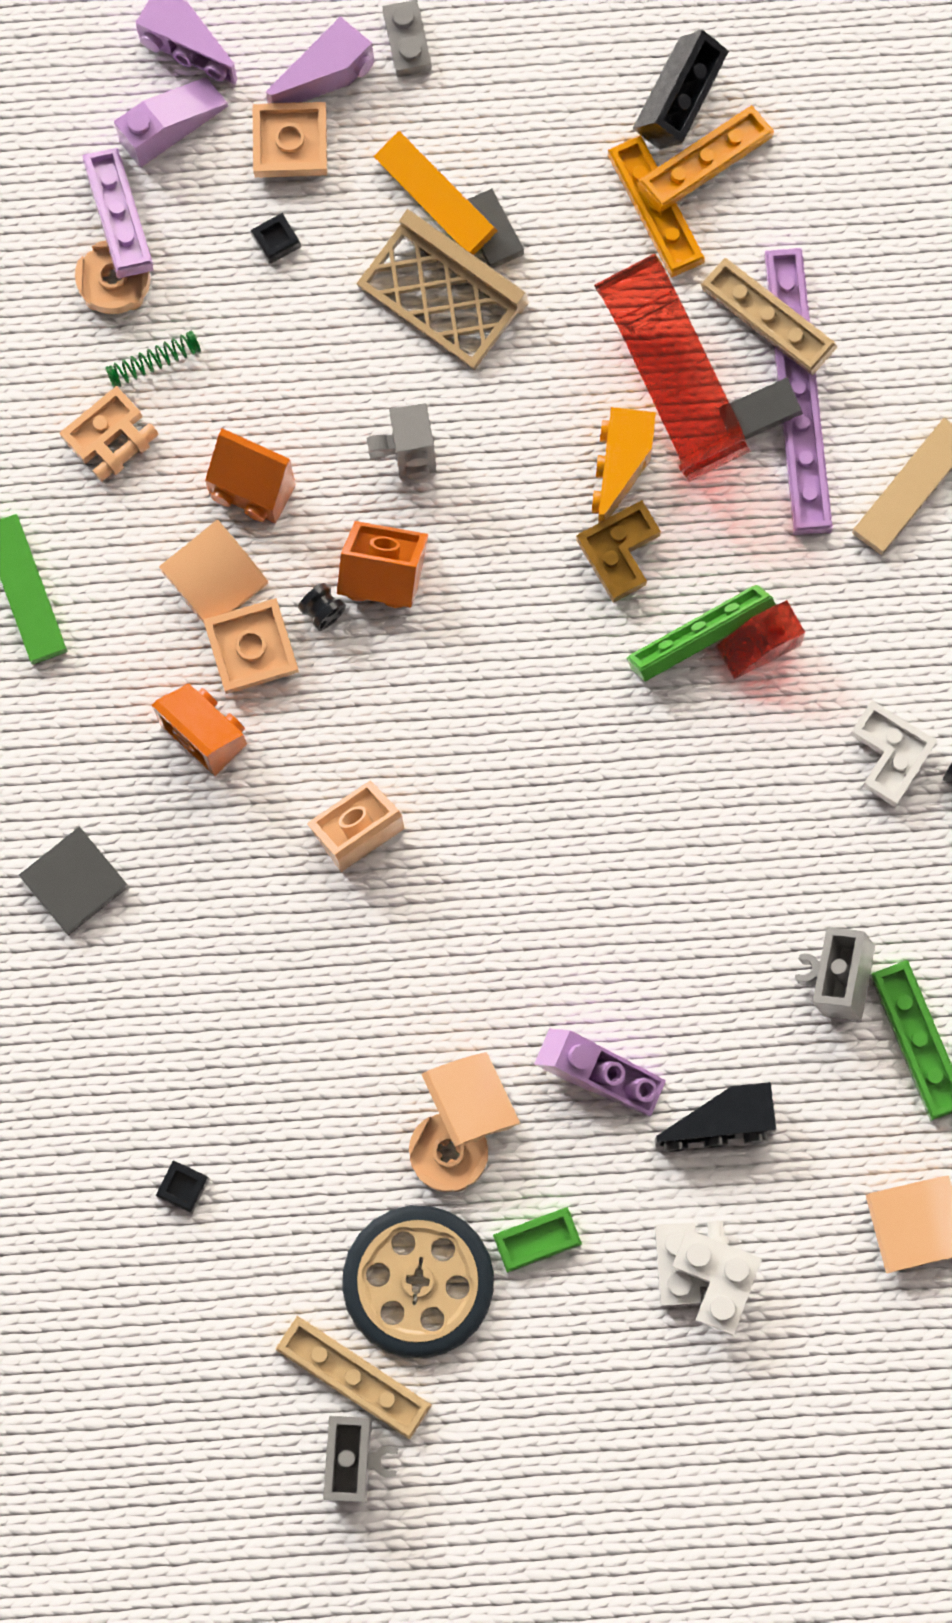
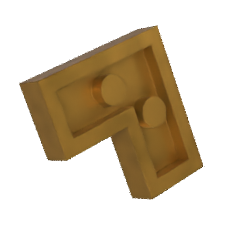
(609, 549)

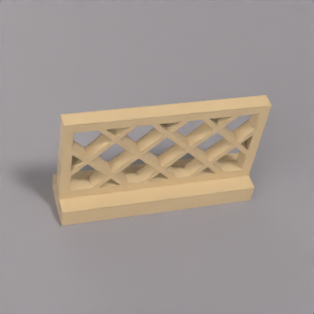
(461, 263)

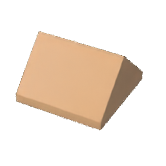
(357, 825)

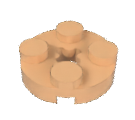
(106, 297)
(439, 1175)

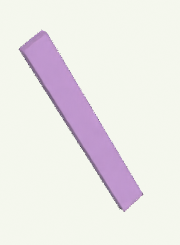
(803, 433)

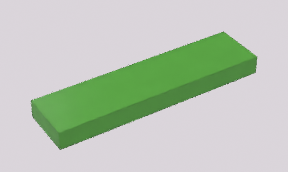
(27, 594)
(699, 633)
(916, 1037)

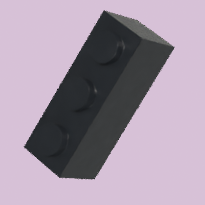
(681, 89)

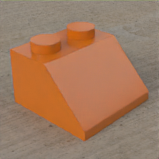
(249, 477)
(381, 564)
(200, 727)

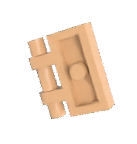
(101, 426)

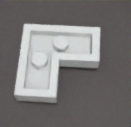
(901, 747)
(728, 1274)

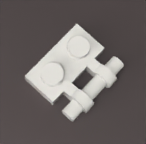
(675, 1286)

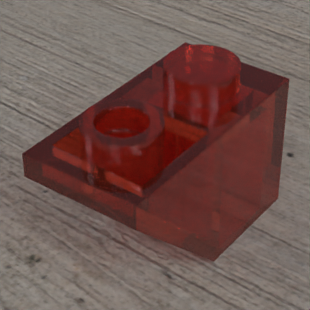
(761, 640)

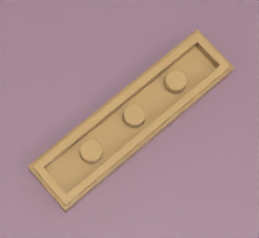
(769, 316)
(908, 490)
(353, 1377)

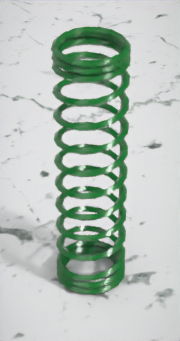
(192, 344)

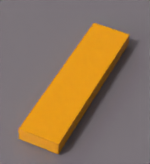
(705, 158)
(435, 193)
(666, 229)

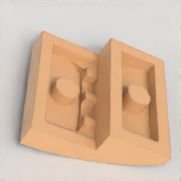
(213, 573)
(470, 1099)
(913, 1223)

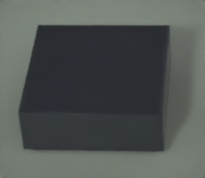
(275, 238)
(182, 1186)

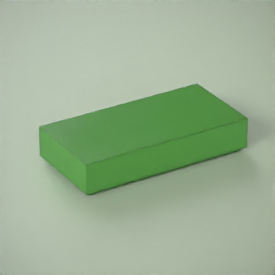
(537, 1239)

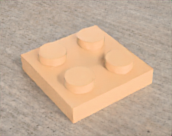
(290, 139)
(251, 646)

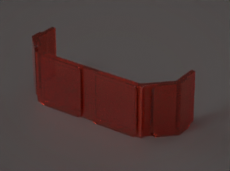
(674, 367)

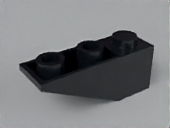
(732, 1114)

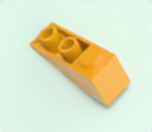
(627, 455)

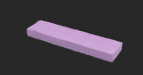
(117, 213)

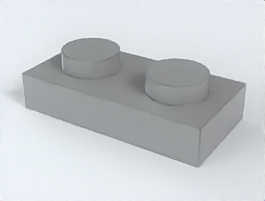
(407, 38)

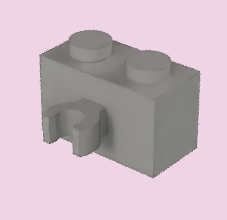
(409, 441)
(840, 974)
(350, 1459)

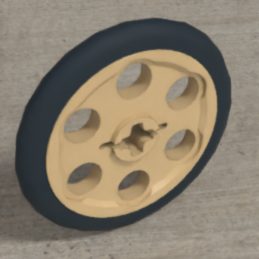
(366, 1301)

